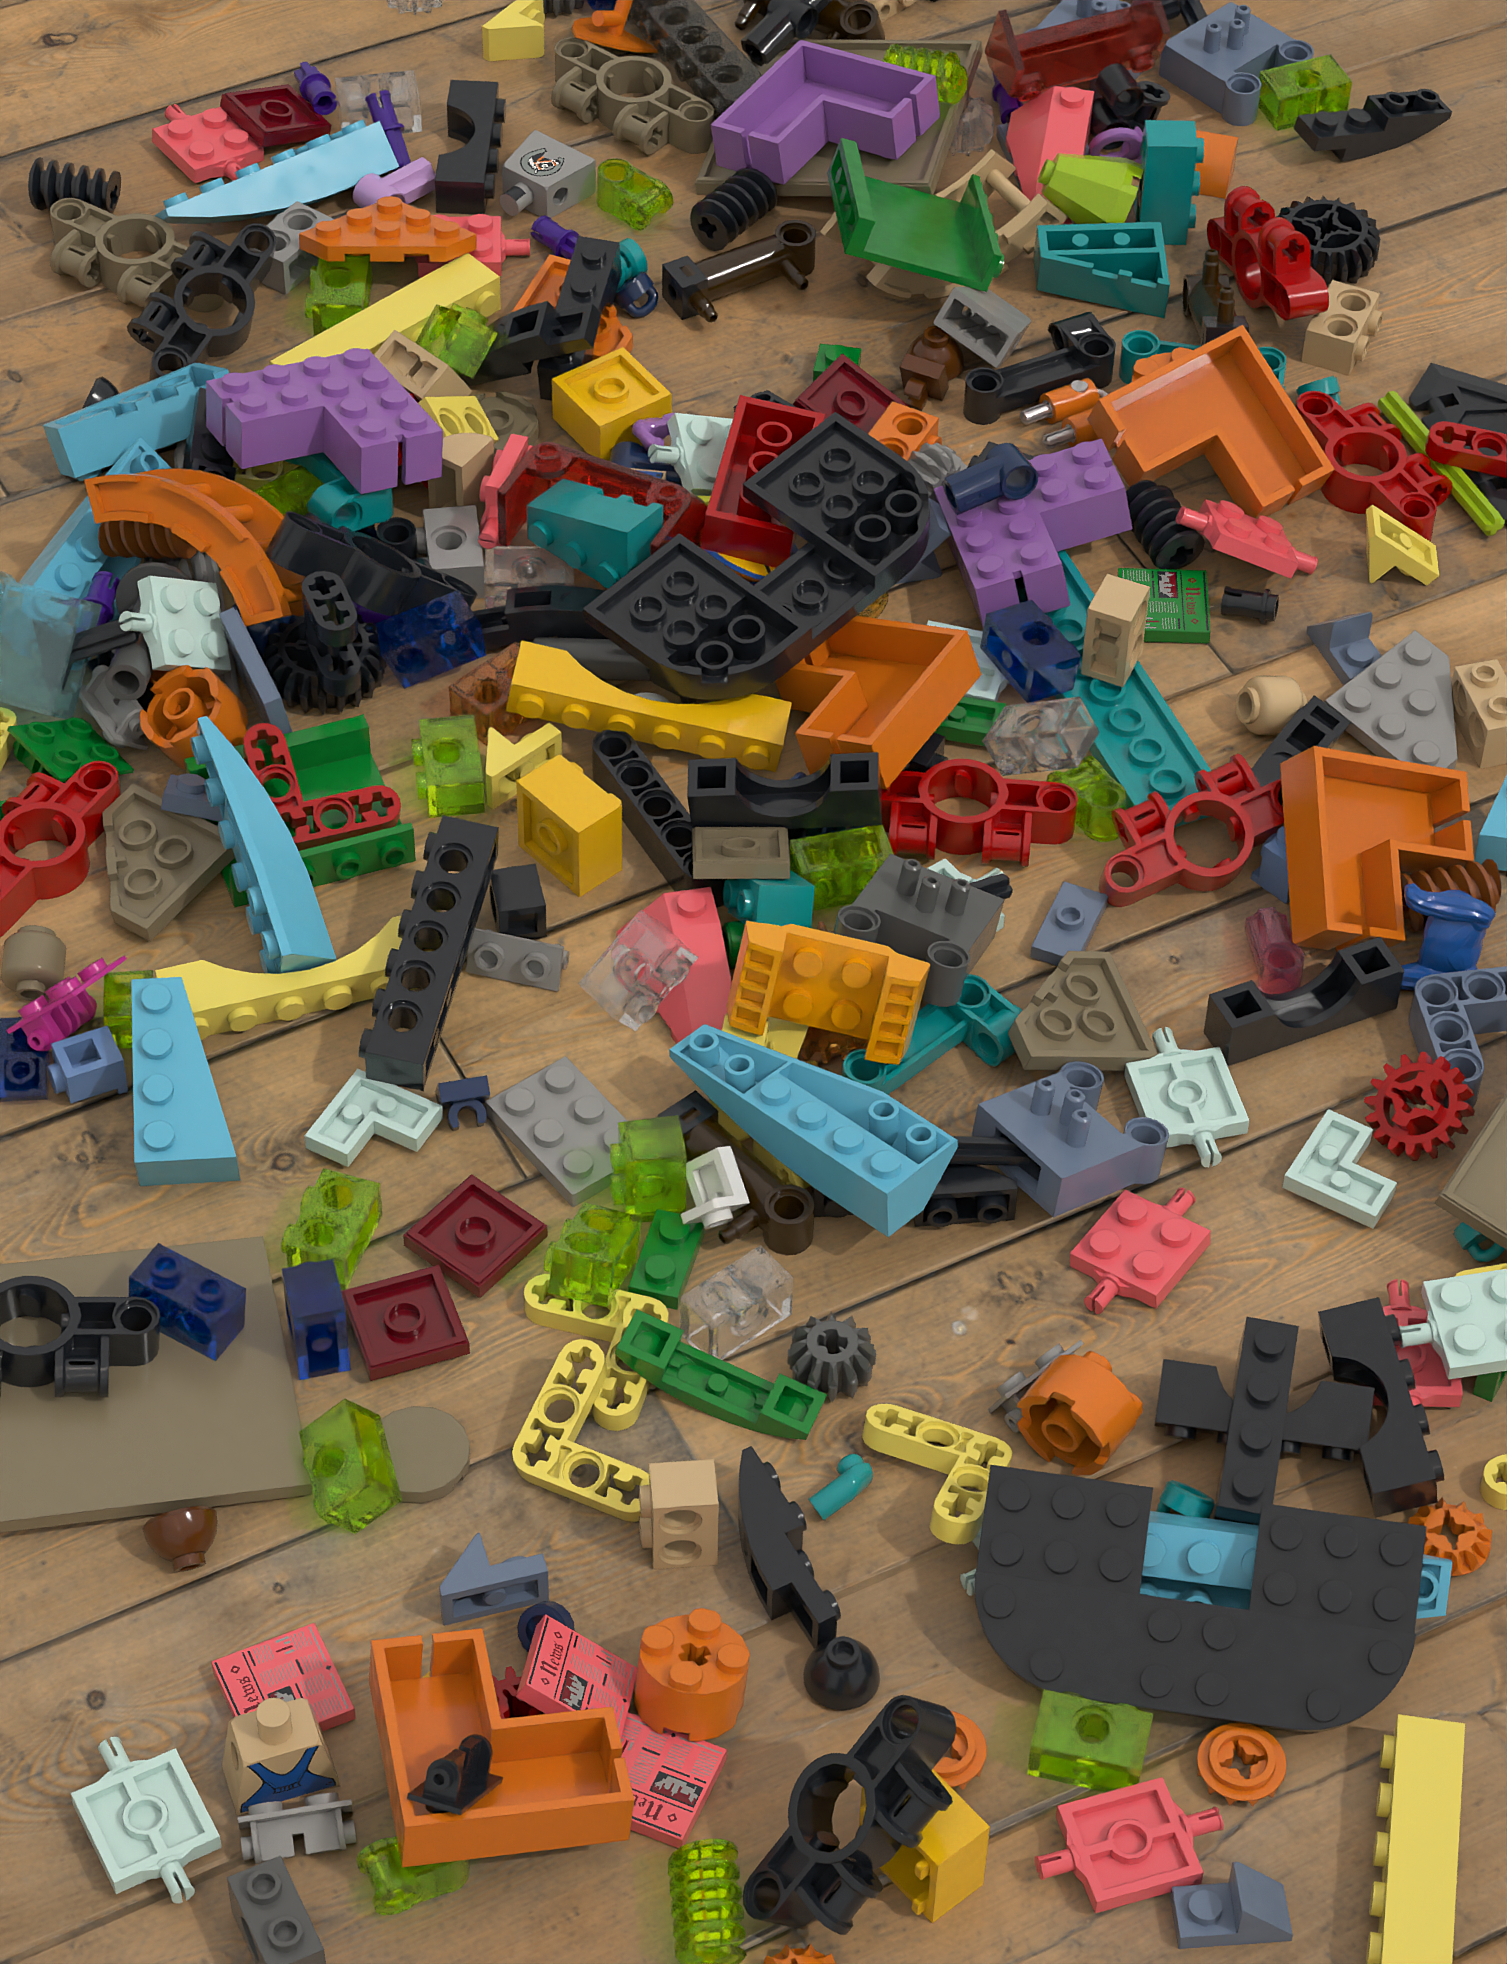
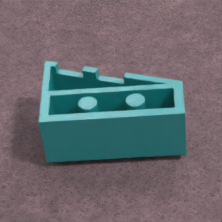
(1169, 177)
(1105, 264)
(592, 530)

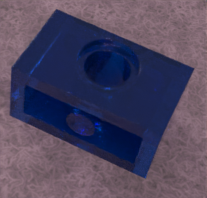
(1030, 651)
(316, 1319)

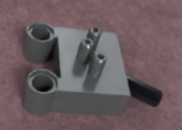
(928, 920)

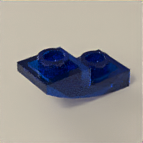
(21, 1067)

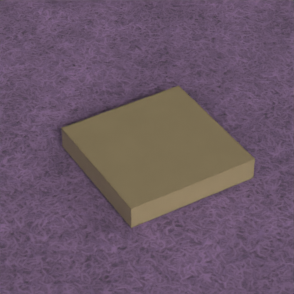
(740, 853)

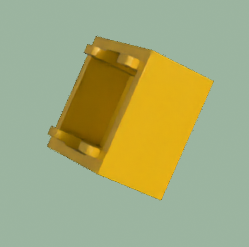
(605, 399)
(569, 824)
(945, 1863)

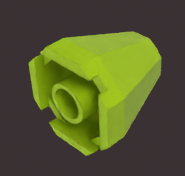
(1090, 186)

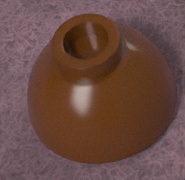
(939, 348)
(182, 1535)

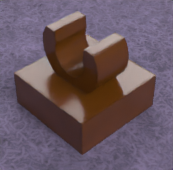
(922, 380)

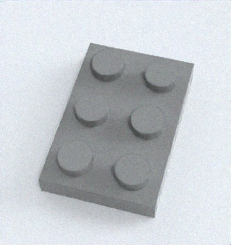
(561, 1128)

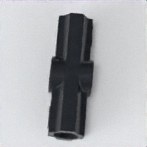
(780, 26)

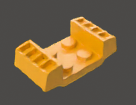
(828, 986)

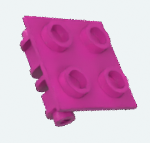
(65, 1010)

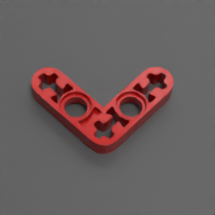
(1472, 459)
(295, 810)

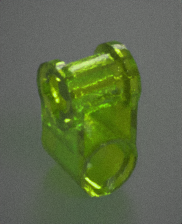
(628, 193)
(1097, 797)
(410, 1883)

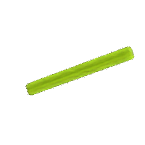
(1463, 488)

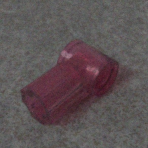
(1274, 953)

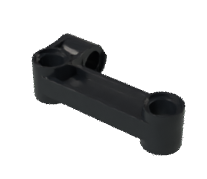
(1080, 353)

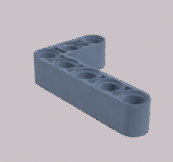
(1451, 1010)

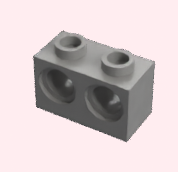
(289, 262)

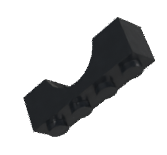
(465, 175)
(590, 279)
(837, 795)
(1351, 988)
(1256, 1420)
(1331, 1420)
(1396, 1460)

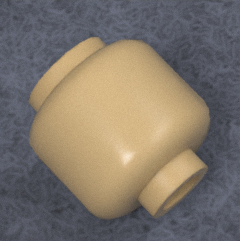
(1269, 703)

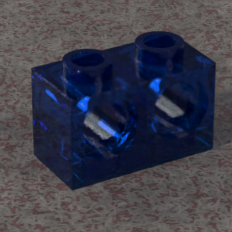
(431, 639)
(192, 1301)

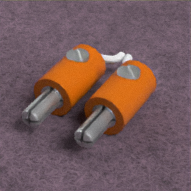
(1066, 404)

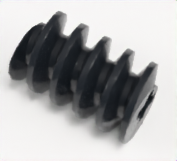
(50, 185)
(732, 208)
(1155, 526)

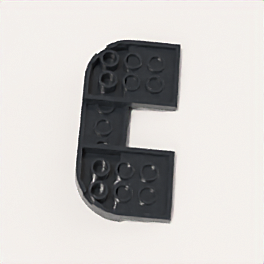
(724, 638)
(1308, 1656)

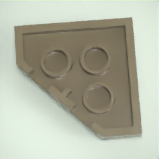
(157, 860)
(1081, 1017)

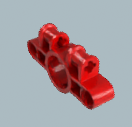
(1267, 257)
(1406, 489)
(1017, 812)
(46, 813)
(1148, 831)

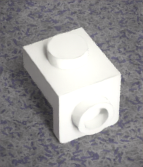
(715, 1188)

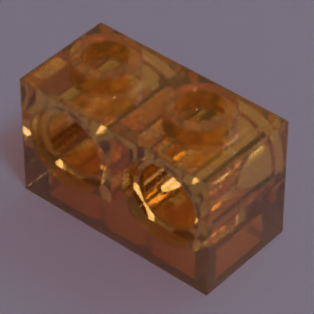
(487, 693)

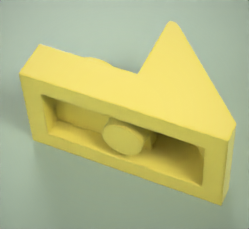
(515, 32)
(1396, 545)
(511, 762)

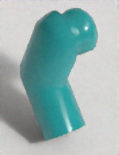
(853, 1479)

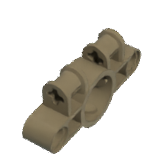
(591, 86)
(93, 239)

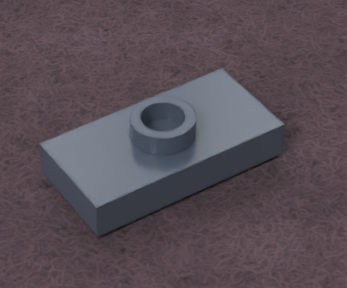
(1069, 923)

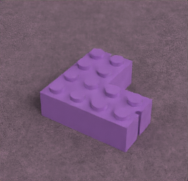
(818, 98)
(330, 406)
(1008, 539)

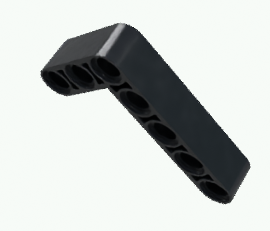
(653, 810)

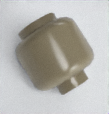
(32, 961)

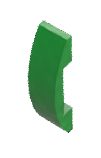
(717, 1386)

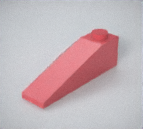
(1048, 126)
(705, 990)

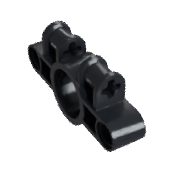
(218, 270)
(370, 569)
(92, 1337)
(893, 1762)

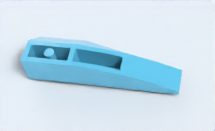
(301, 175)
(74, 551)
(267, 860)
(823, 1126)
(1215, 1563)

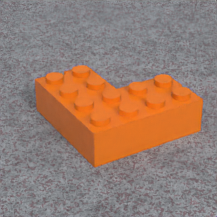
(1221, 406)
(878, 690)
(1351, 833)
(550, 1764)

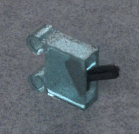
(48, 646)

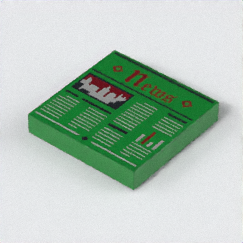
(1175, 604)

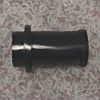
(1250, 604)

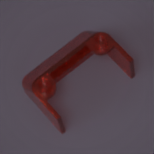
(1076, 49)
(551, 462)

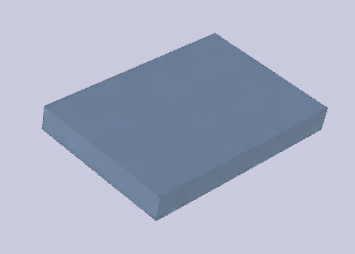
(254, 672)

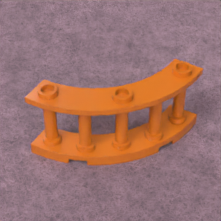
(215, 519)

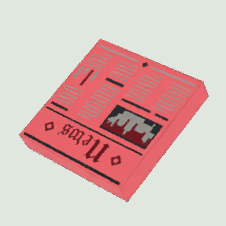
(286, 1669)
(574, 1674)
(668, 1779)

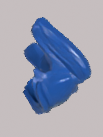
(1451, 933)

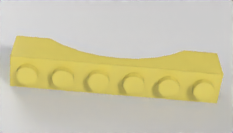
(239, 1000)

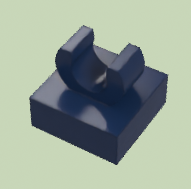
(462, 1095)

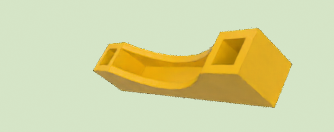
(560, 690)

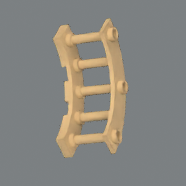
(1013, 237)

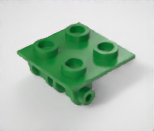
(63, 748)

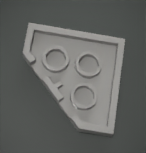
(1403, 705)

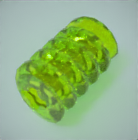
(950, 75)
(706, 1903)

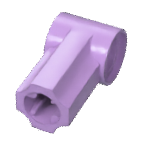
(405, 183)

